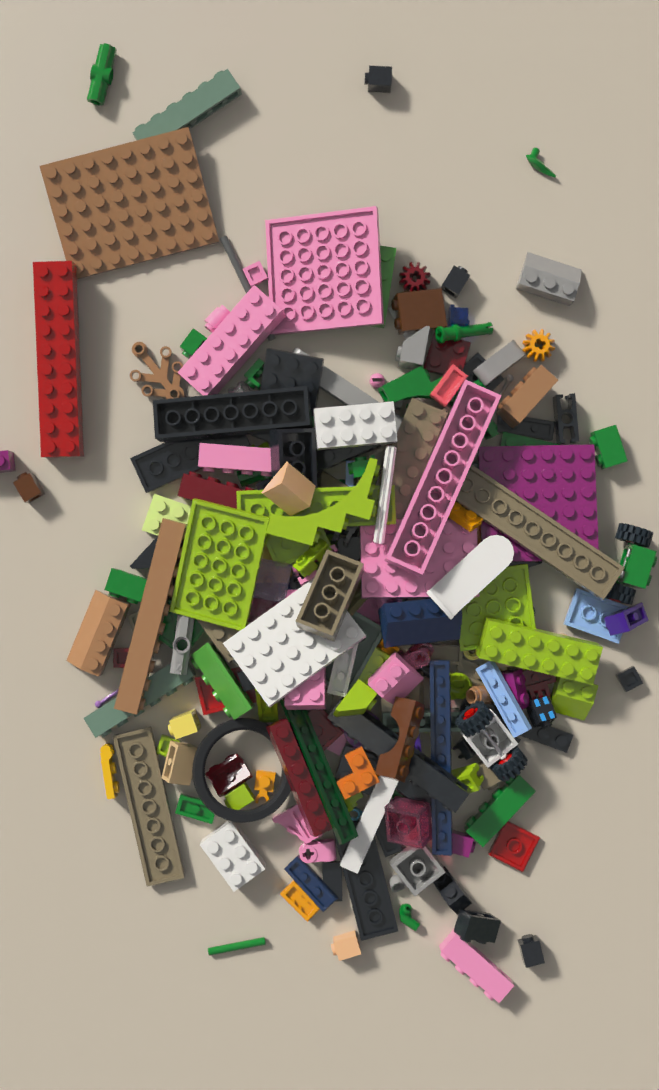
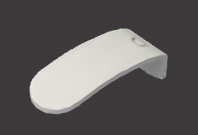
(472, 574)

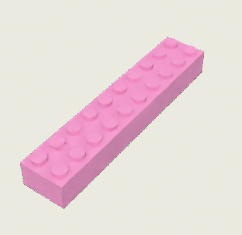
(442, 478)

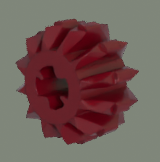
(408, 274)

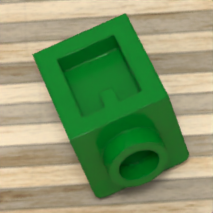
(255, 370)

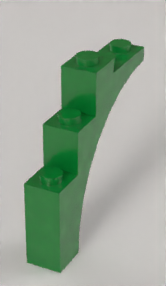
(417, 385)

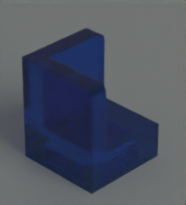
(458, 316)

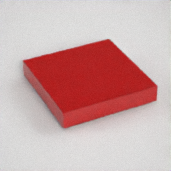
(514, 845)

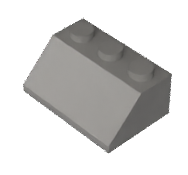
(549, 279)

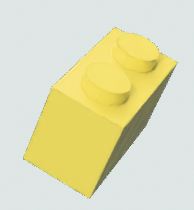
(184, 724)

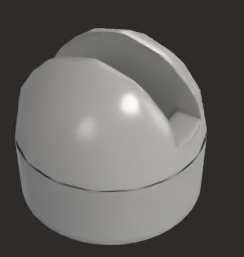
(396, 883)

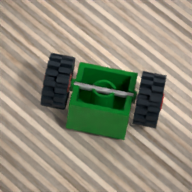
(636, 561)

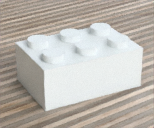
(233, 854)

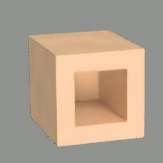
(346, 945)

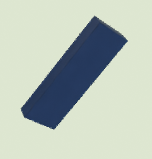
(311, 883)

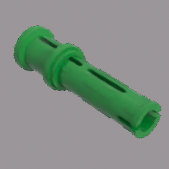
(457, 332)

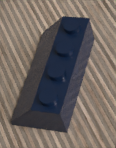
(417, 623)

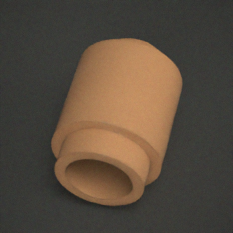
(478, 693)

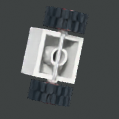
(491, 740)

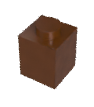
(28, 487)

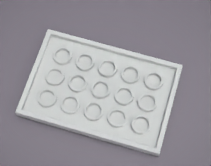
(280, 654)

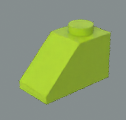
(357, 700)

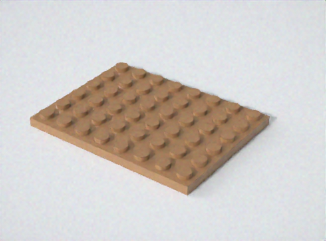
(130, 203)

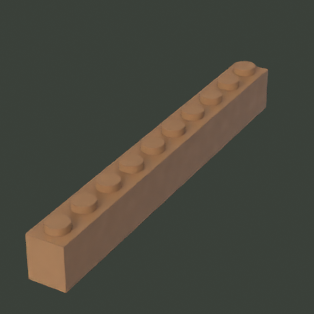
(150, 617)

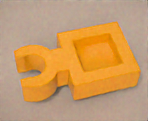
(264, 783)

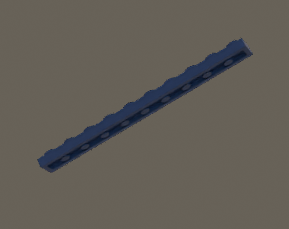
(441, 750)

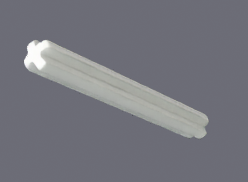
(384, 496)

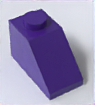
(626, 619)

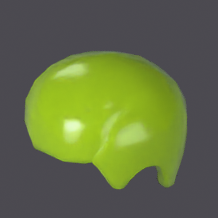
(459, 685)

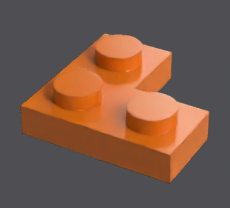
(362, 775)

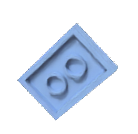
(588, 614)

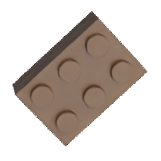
(526, 395)

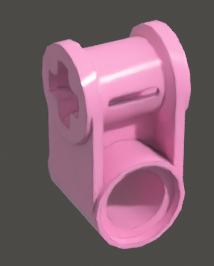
(320, 851)

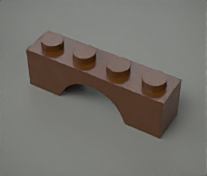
(396, 762)

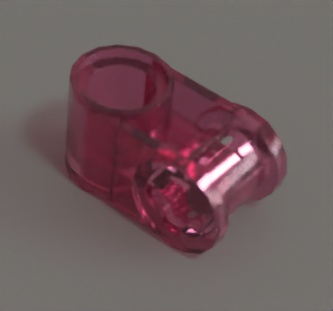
(418, 655)

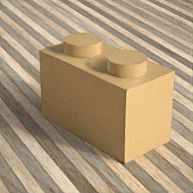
(179, 763)

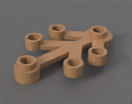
(158, 375)

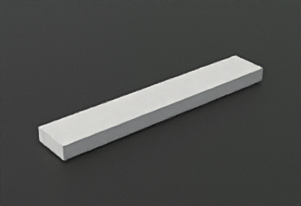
(368, 824)

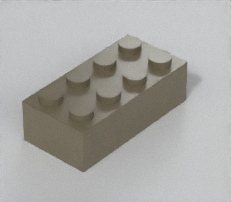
(330, 595)

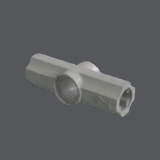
(180, 658)

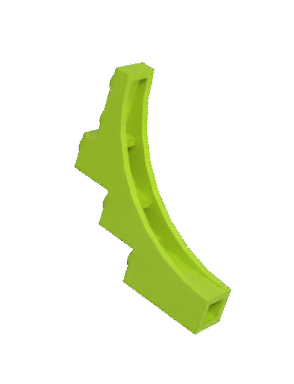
(304, 528)

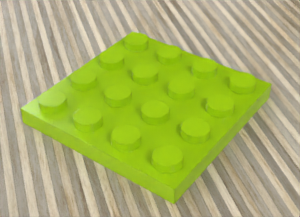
(505, 599)

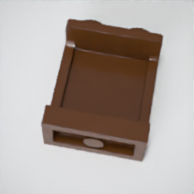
(418, 309)

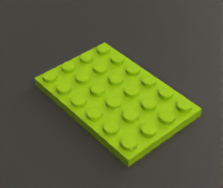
(219, 564)

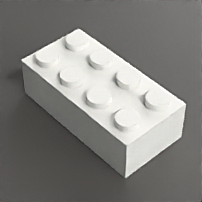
(355, 425)

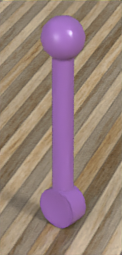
(98, 704)

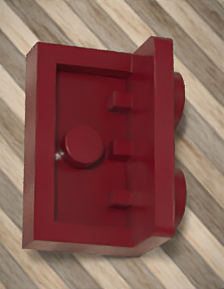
(228, 774)

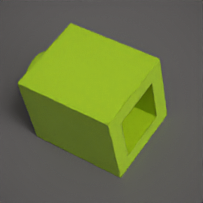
(239, 797)

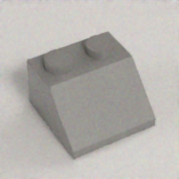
(413, 350)

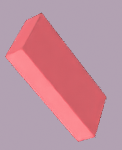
(448, 385)

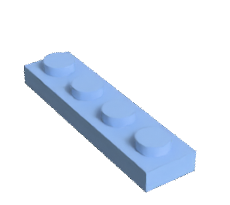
(503, 698)

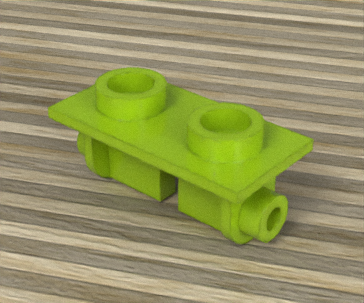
(305, 563)

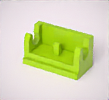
(469, 776)

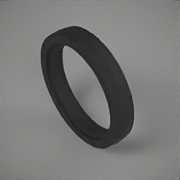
(201, 786)

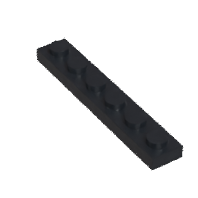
(548, 736)

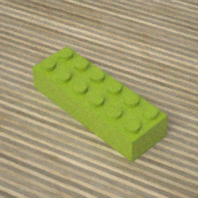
(539, 650)

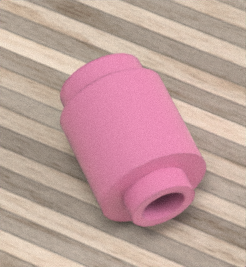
(216, 318)

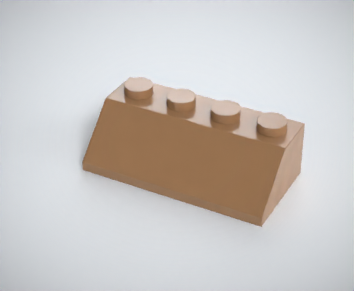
(98, 633)

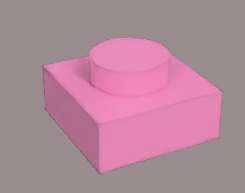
(255, 274)

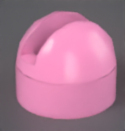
(376, 385)

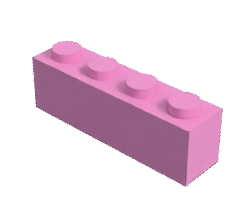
(235, 458)
(476, 966)

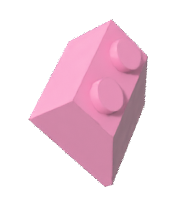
(394, 678)

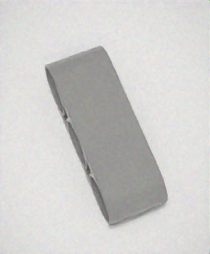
(499, 363)

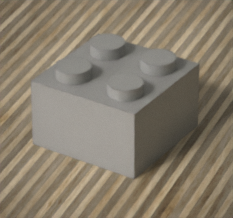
(417, 868)

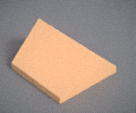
(290, 490)

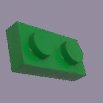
(194, 808)

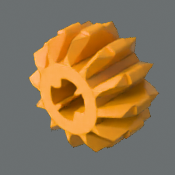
(536, 351)

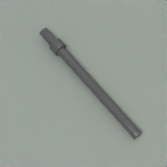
(238, 269)

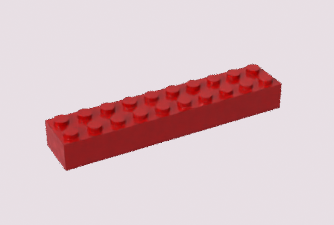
(58, 359)

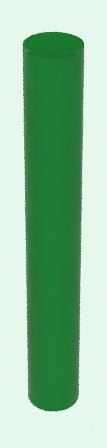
(236, 946)

